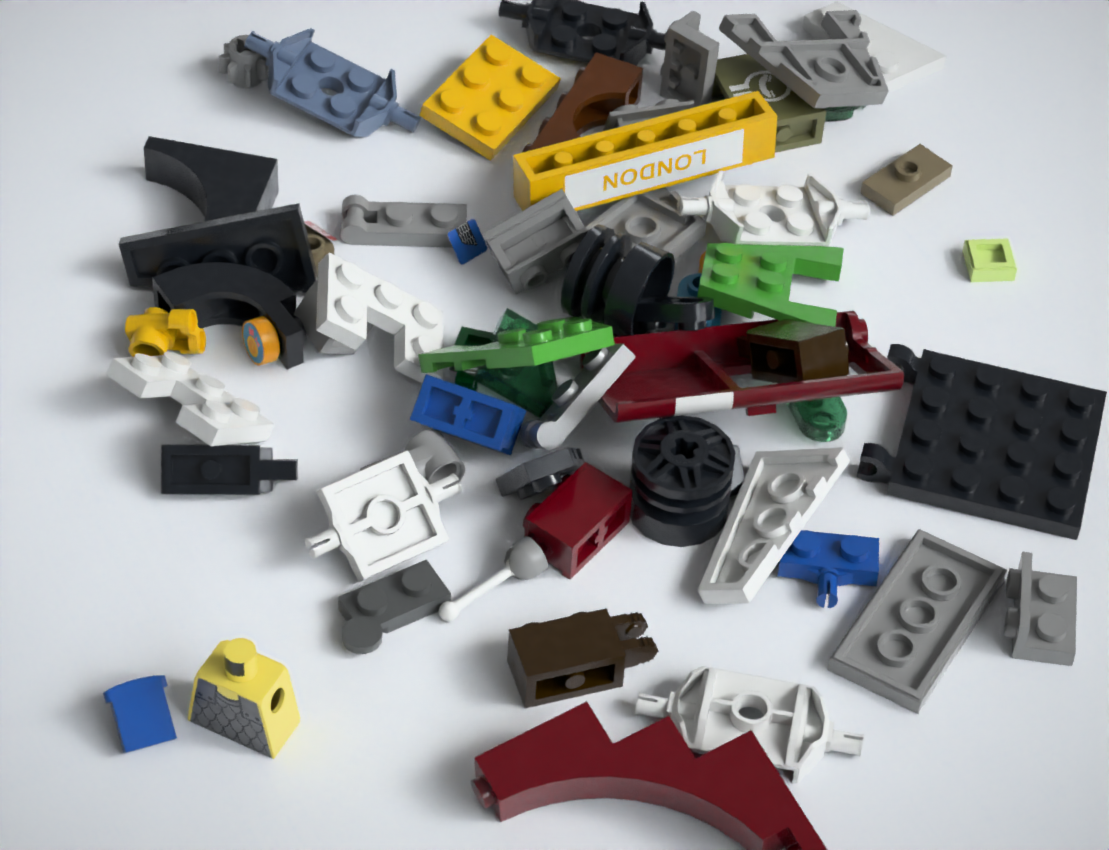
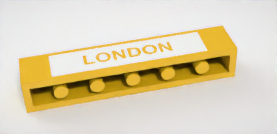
(649, 153)

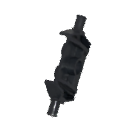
(559, 25)

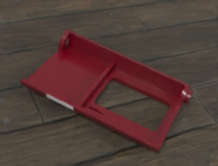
(691, 372)

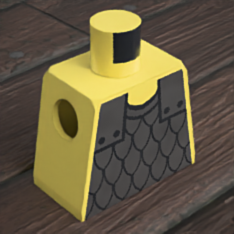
(245, 697)

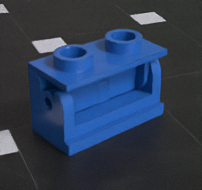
(468, 414)

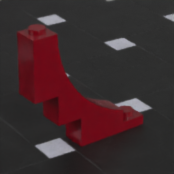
(576, 760)

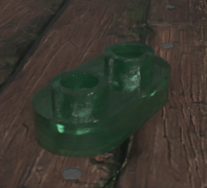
(821, 418)

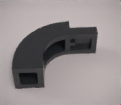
(231, 296)

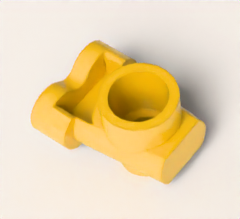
(163, 331)

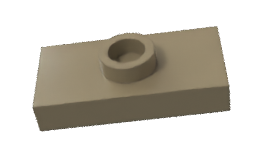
(906, 179)

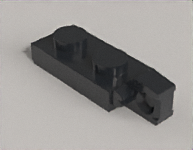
(222, 469)

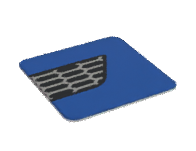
(467, 241)

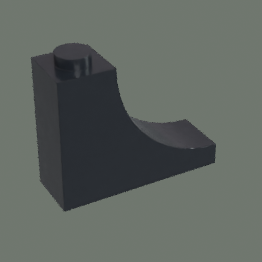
(213, 178)

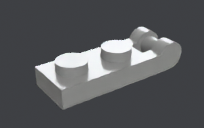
(399, 222)
(576, 397)

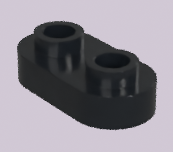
(688, 312)

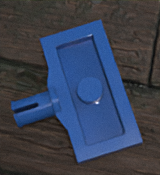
(831, 562)

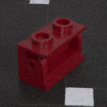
(579, 518)

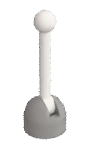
(522, 561)

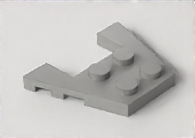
(819, 71)
(654, 220)

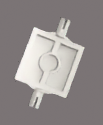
(383, 515)

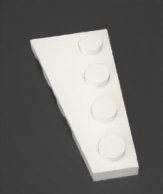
(766, 518)

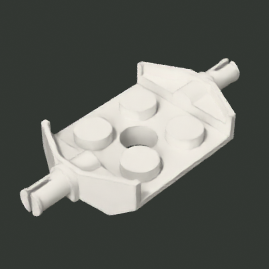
(800, 213)
(791, 731)

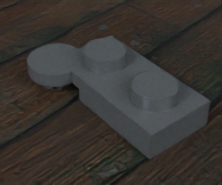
(390, 605)

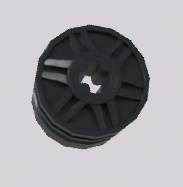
(611, 277)
(681, 480)

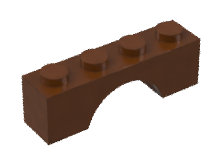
(596, 92)

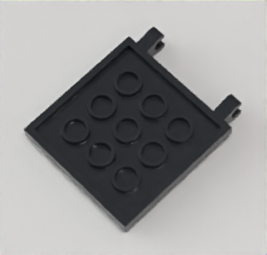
(991, 443)

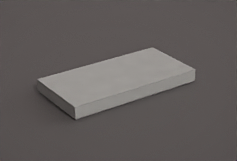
(917, 620)

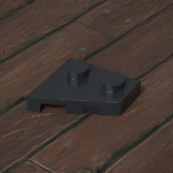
(540, 473)

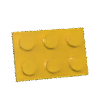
(490, 97)

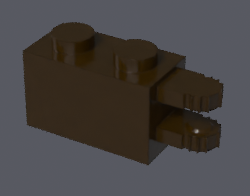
(576, 655)

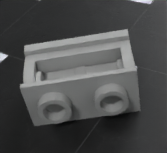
(536, 241)

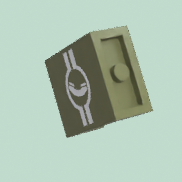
(797, 121)

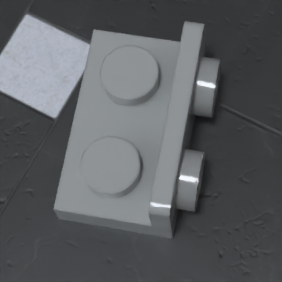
(688, 62)
(1042, 614)

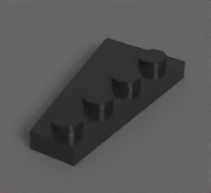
(262, 239)

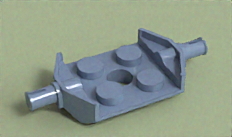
(303, 68)

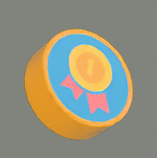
(260, 340)

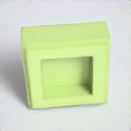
(989, 260)

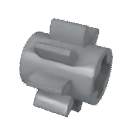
(243, 65)

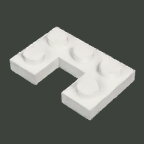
(353, 297)
(206, 407)

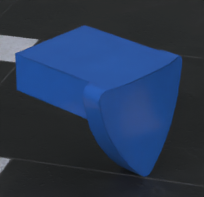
(141, 712)

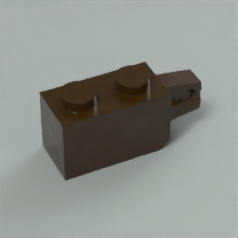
(795, 351)

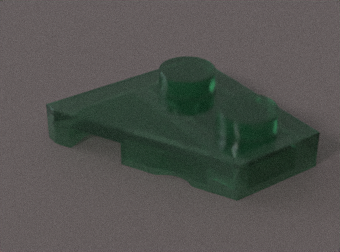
(527, 385)

